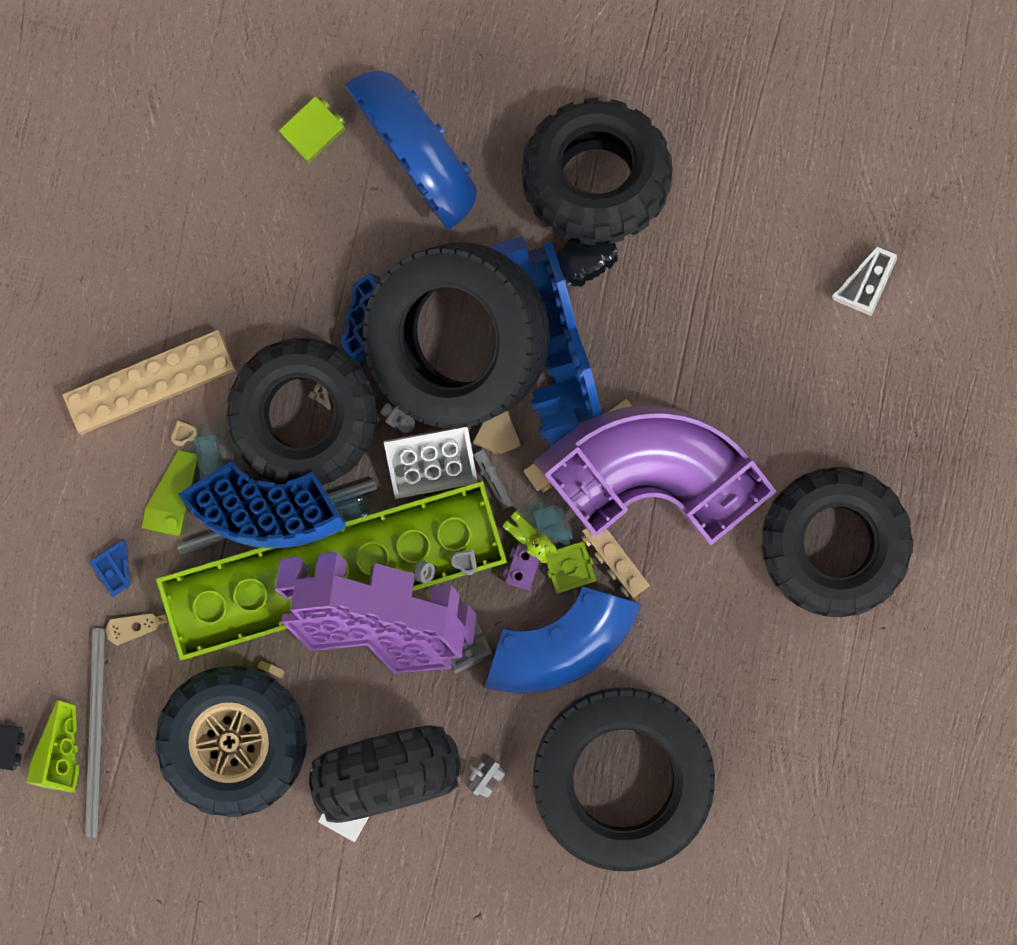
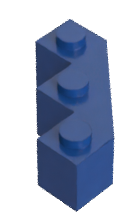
(353, 338)

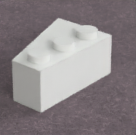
(867, 282)

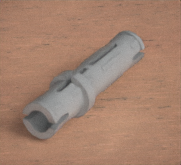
(489, 471)

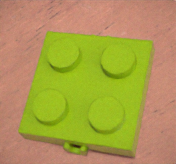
(570, 567)

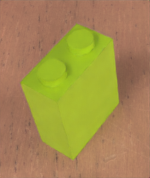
(313, 129)

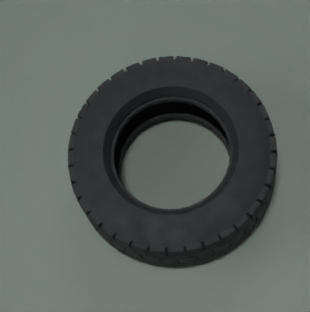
(395, 348)
(637, 845)

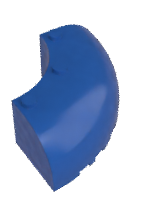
(416, 144)
(262, 511)
(563, 649)

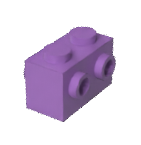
(526, 567)

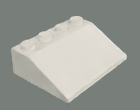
(430, 462)

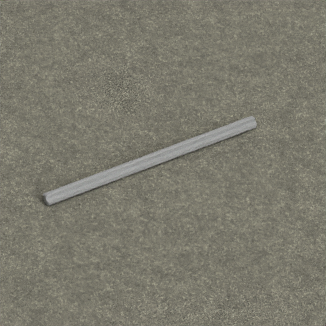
(337, 496)
(95, 732)

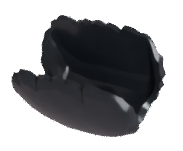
(585, 261)

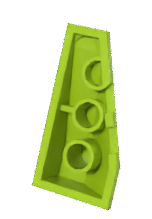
(166, 509)
(55, 755)

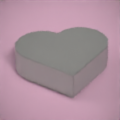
(464, 561)

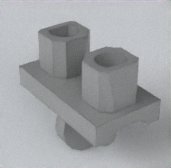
(398, 419)
(482, 774)

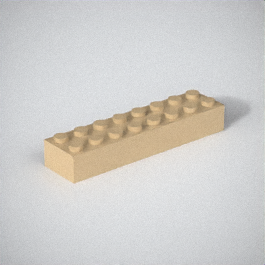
(149, 382)

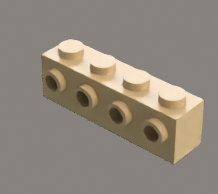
(618, 562)

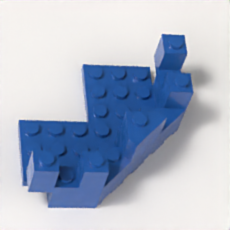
(574, 394)

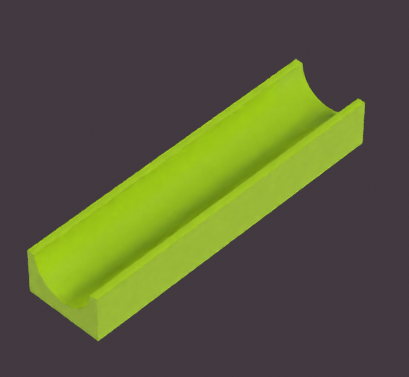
(238, 596)

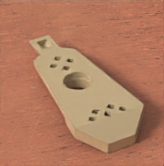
(126, 627)

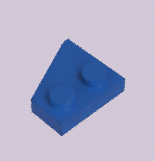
(113, 568)

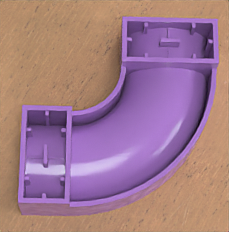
(654, 454)

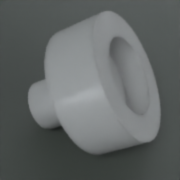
(423, 571)

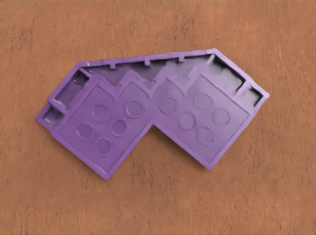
(381, 615)

